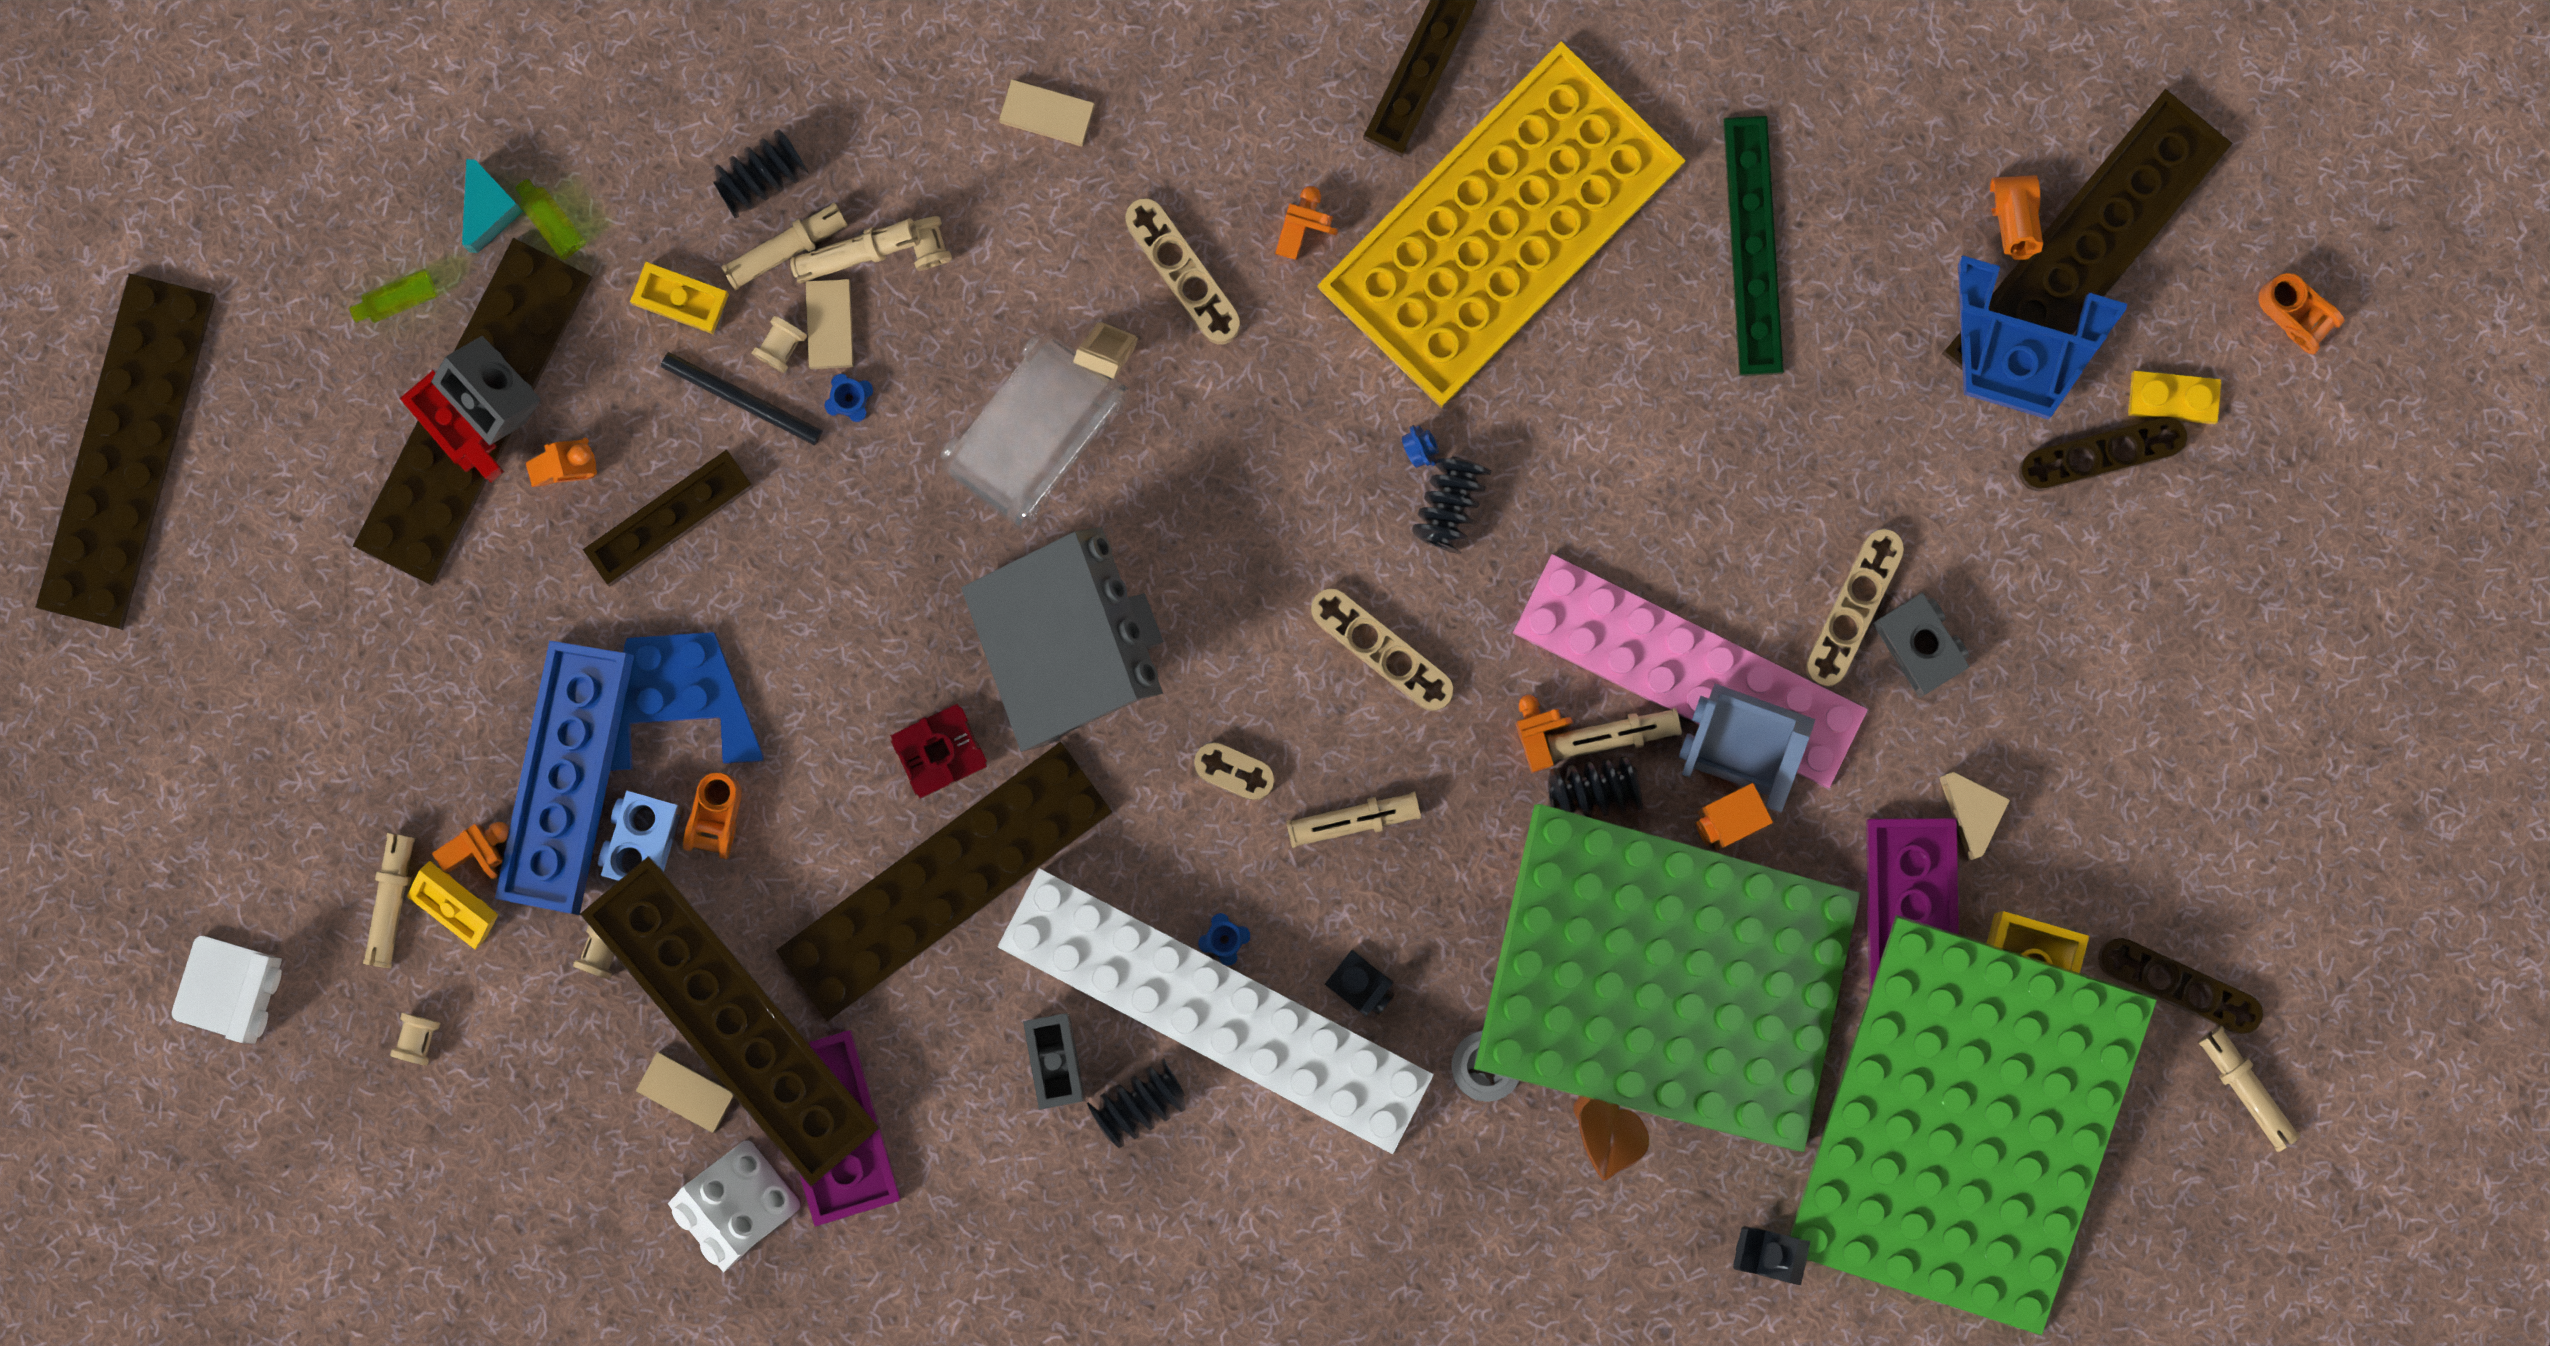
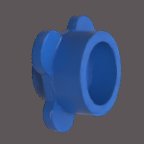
(840, 388)
(1420, 446)
(1220, 927)

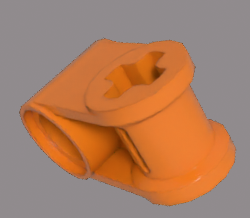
(2302, 313)
(713, 818)

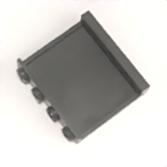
(1061, 638)

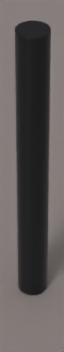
(741, 398)

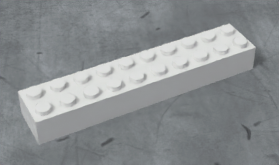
(1215, 1011)

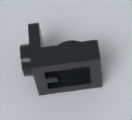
(1361, 985)
(1771, 1255)

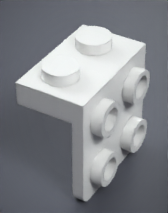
(227, 989)
(733, 1204)

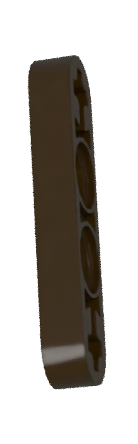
(2101, 450)
(2181, 982)

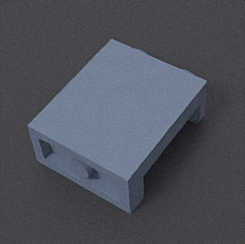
(1747, 743)

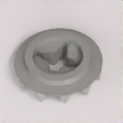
(1475, 1084)

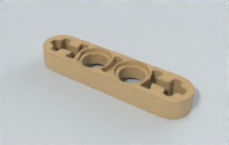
(1186, 269)
(1860, 611)
(1384, 647)

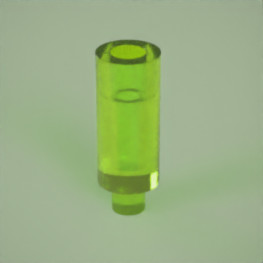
(550, 219)
(395, 297)

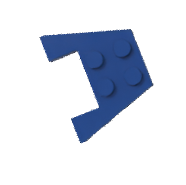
(2018, 360)
(683, 681)

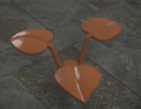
(1610, 1135)

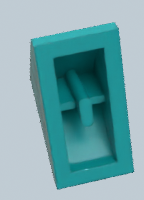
(486, 208)

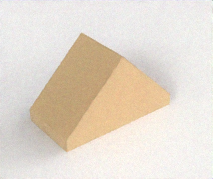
(1976, 812)

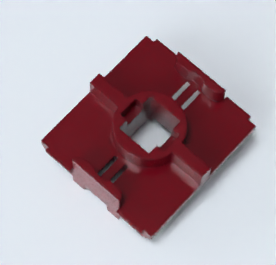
(964, 758)

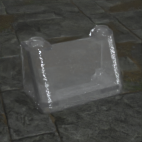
(1033, 431)

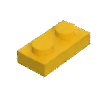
(679, 298)
(2174, 397)
(452, 905)

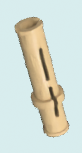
(785, 245)
(869, 246)
(1665, 722)
(1405, 809)
(389, 900)
(2238, 1073)

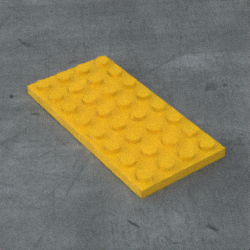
(1501, 224)

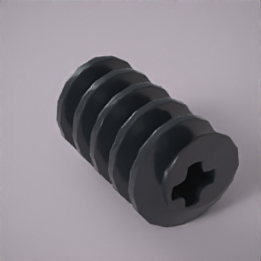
(758, 172)
(1449, 503)
(1595, 787)
(1139, 1104)

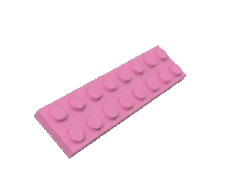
(1675, 659)

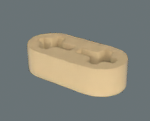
(1230, 781)

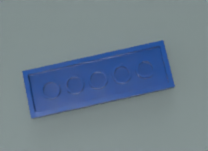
(564, 777)

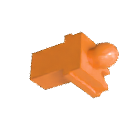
(1297, 221)
(562, 463)
(1532, 731)
(476, 843)

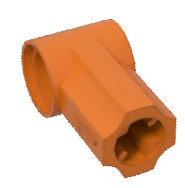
(2017, 210)

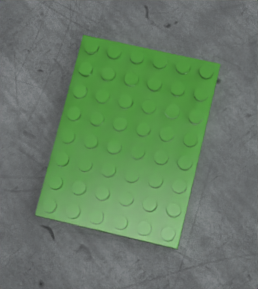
(1667, 979)
(1970, 1124)

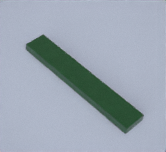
(1753, 246)

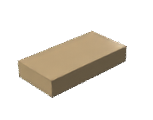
(1047, 113)
(829, 324)
(1105, 349)
(685, 1092)

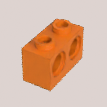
(1732, 817)

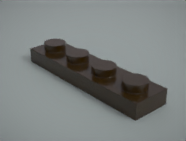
(1418, 74)
(667, 518)

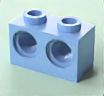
(652, 842)

